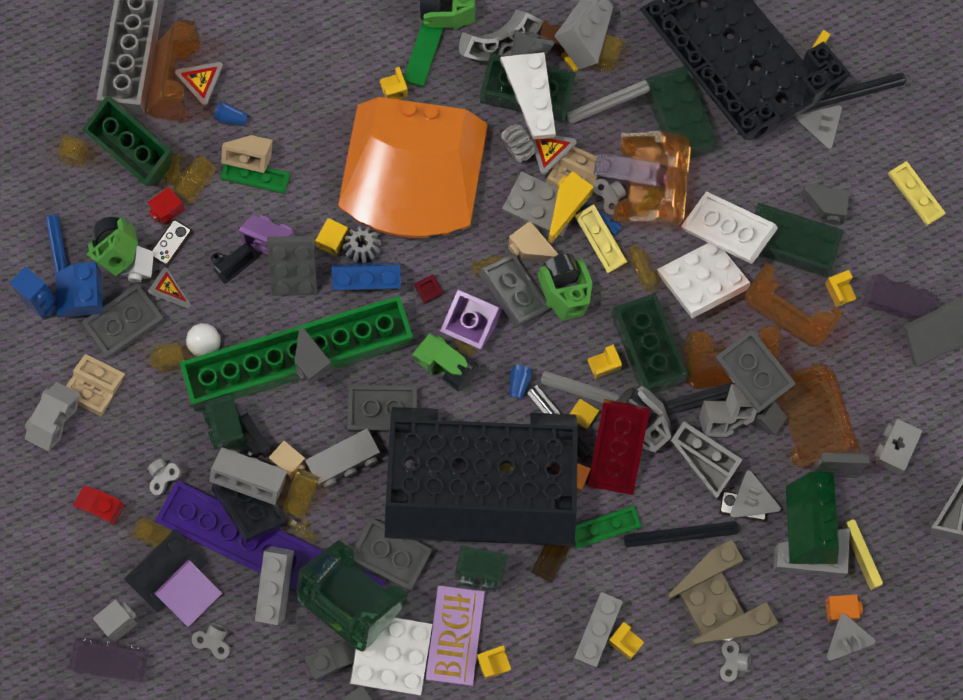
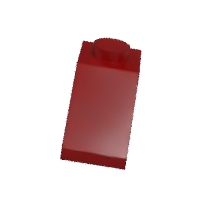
(99, 505)

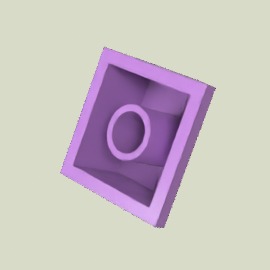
(257, 230)
(471, 319)

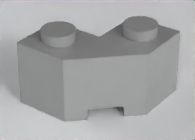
(54, 409)
(721, 417)

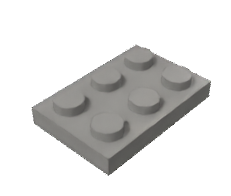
(532, 202)

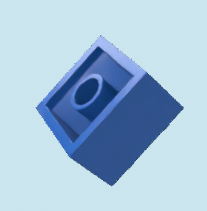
(79, 290)

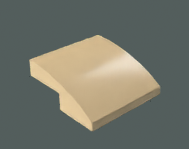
(577, 161)
(98, 376)

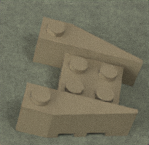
(713, 604)

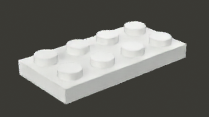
(729, 227)

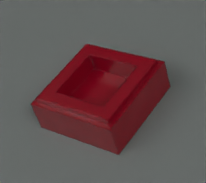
(428, 289)

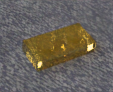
(194, 178)
(640, 260)
(301, 493)
(149, 532)

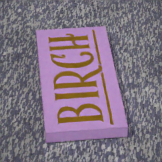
(455, 635)

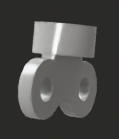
(610, 193)
(162, 475)
(213, 640)
(735, 661)

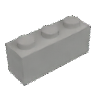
(344, 459)
(248, 475)
(274, 585)
(597, 631)

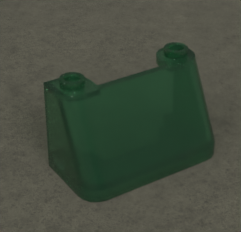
(348, 597)

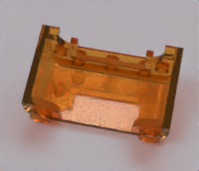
(164, 94)
(667, 150)
(809, 330)
(700, 357)
(817, 415)

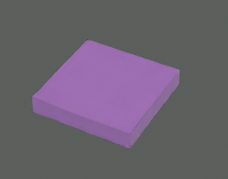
(188, 593)

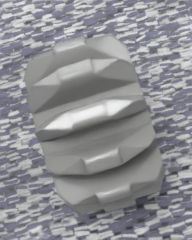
(518, 143)
(369, 250)

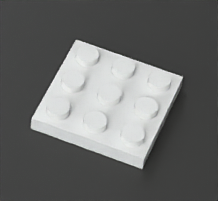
(703, 279)
(395, 658)

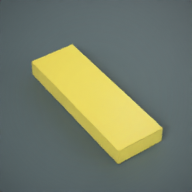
(916, 193)
(601, 238)
(863, 556)

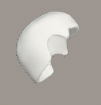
(203, 339)

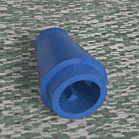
(229, 114)
(519, 380)

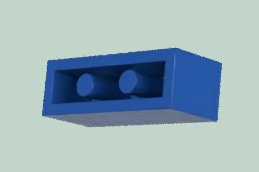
(366, 275)
(34, 293)

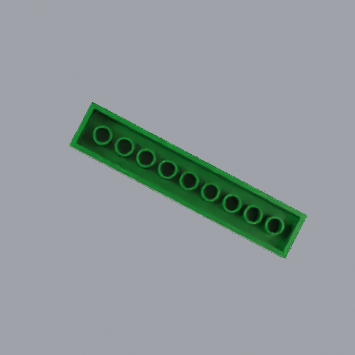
(271, 358)

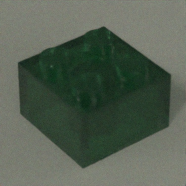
(223, 418)
(480, 568)

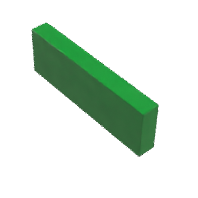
(422, 55)
(270, 180)
(606, 527)

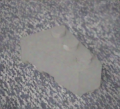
(585, 31)
(706, 458)
(950, 521)
(839, 570)

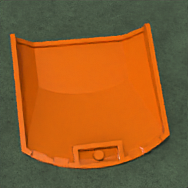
(412, 167)

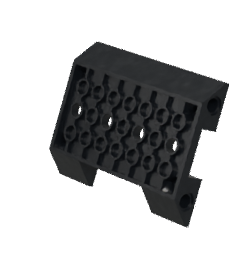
(723, 63)
(482, 499)

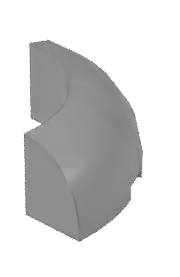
(500, 41)

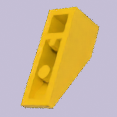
(571, 196)

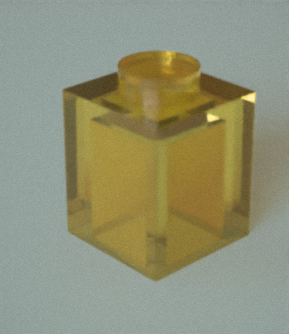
(610, 53)
(72, 151)
(167, 357)

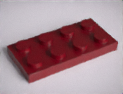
(618, 446)

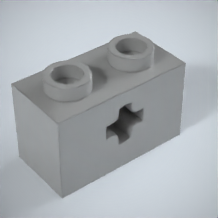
(894, 459)
(116, 620)

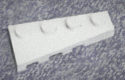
(530, 84)

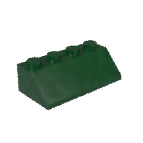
(129, 142)
(812, 519)

